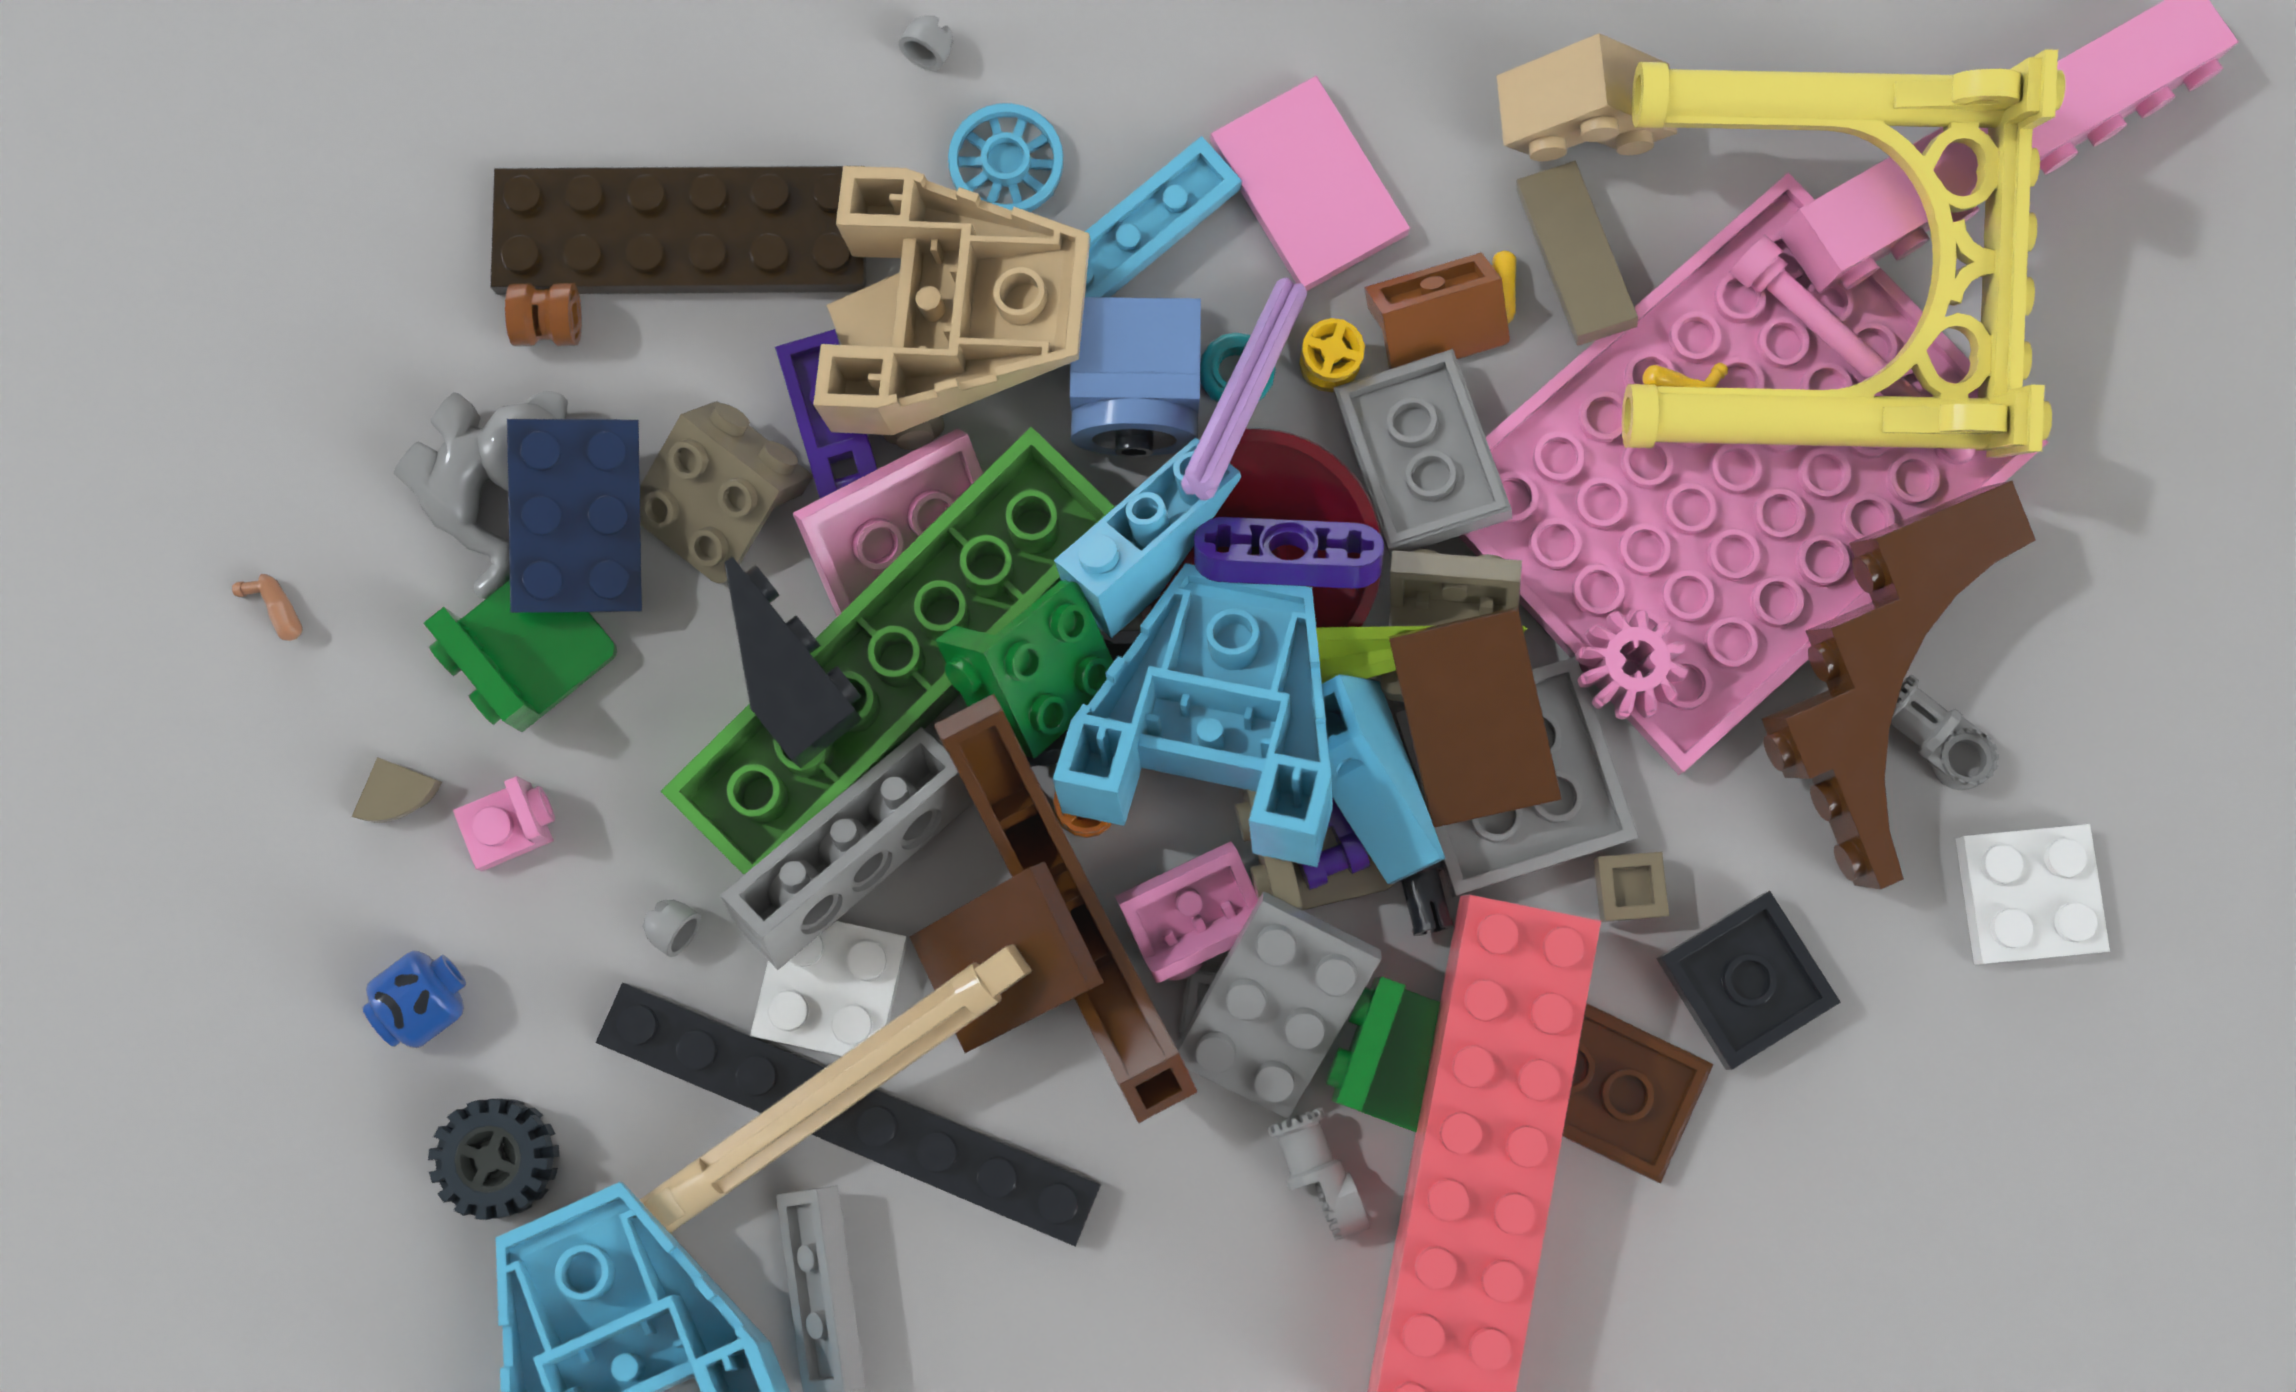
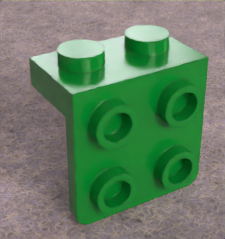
(519, 659)
(1035, 666)
(1387, 1055)

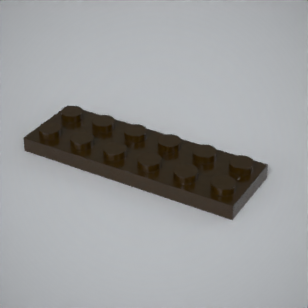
(672, 230)

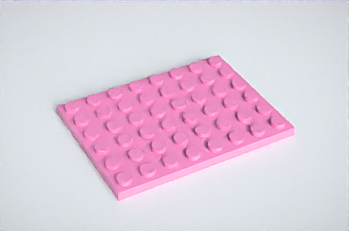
(1714, 536)

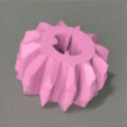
(1654, 665)

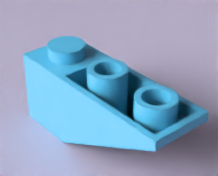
(1140, 543)
(1376, 780)

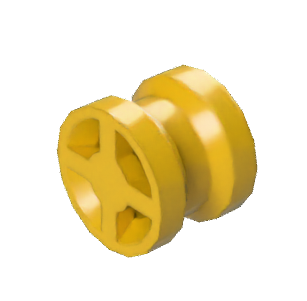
(1334, 341)

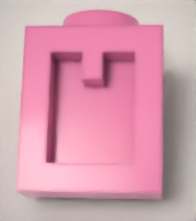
(506, 823)

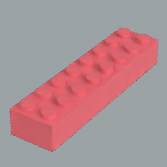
(1485, 1150)

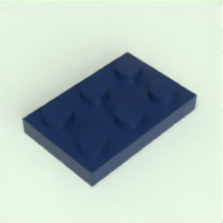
(574, 515)

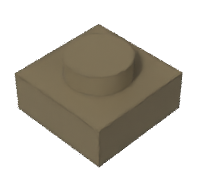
(1631, 887)

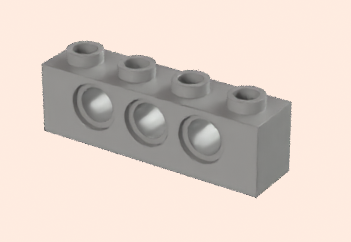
(847, 848)

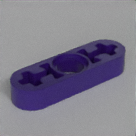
(1268, 534)

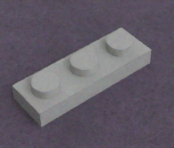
(820, 1290)

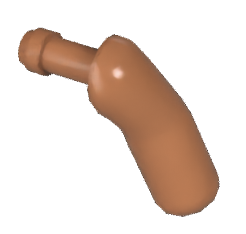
(278, 605)

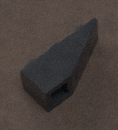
(783, 680)

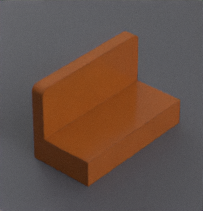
(1441, 310)

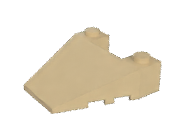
(977, 303)

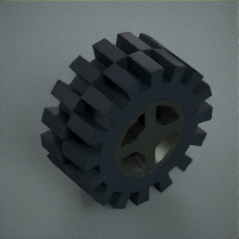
(471, 1150)

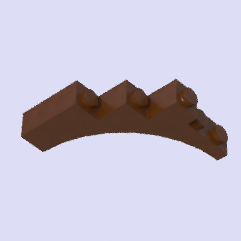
(1864, 655)
(1028, 834)

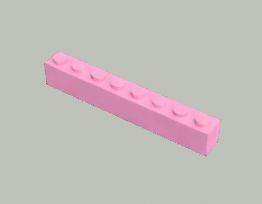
(2105, 80)

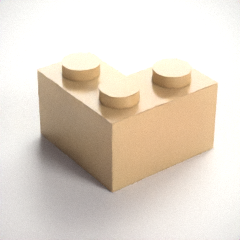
(1575, 99)

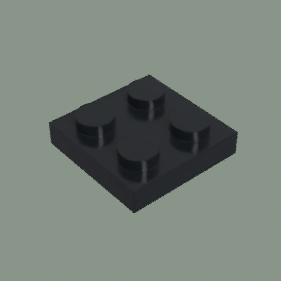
(1748, 980)

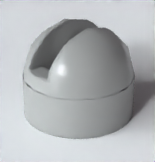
(926, 43)
(671, 926)

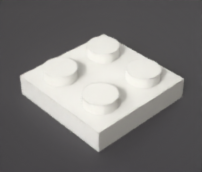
(2032, 894)
(832, 990)

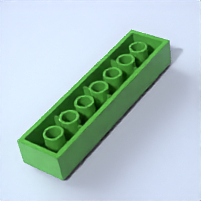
(967, 570)

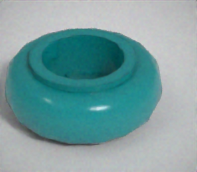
(1215, 353)

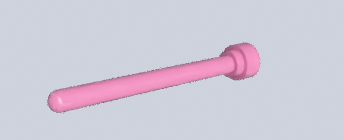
(1765, 270)

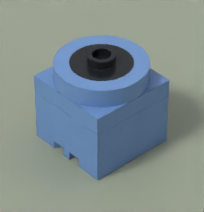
(1136, 376)

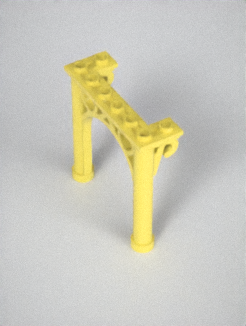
(2008, 102)

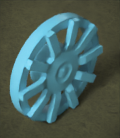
(1007, 156)

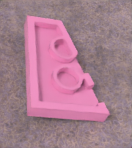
(877, 517)

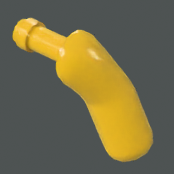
(1505, 265)
(1663, 376)

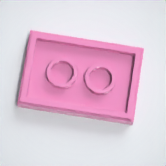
(1310, 184)

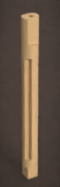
(835, 1088)

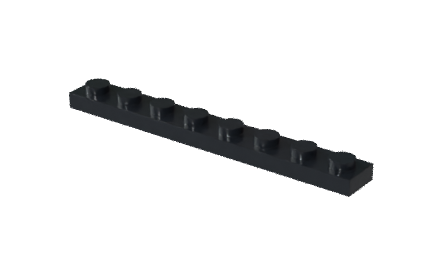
(874, 1127)

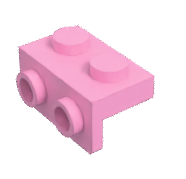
(1189, 912)

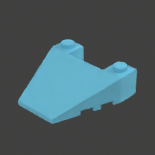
(1214, 694)
(619, 1306)

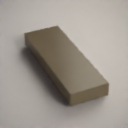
(1576, 253)

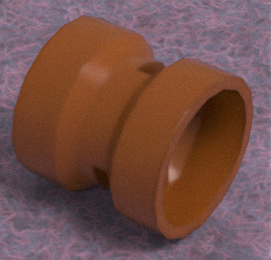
(543, 314)

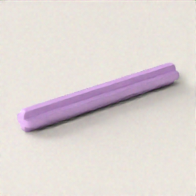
(1243, 390)

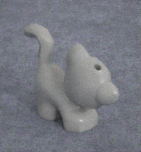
(452, 478)

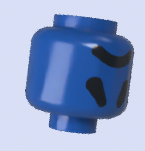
(414, 999)

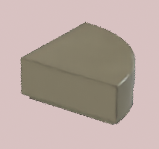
(393, 793)

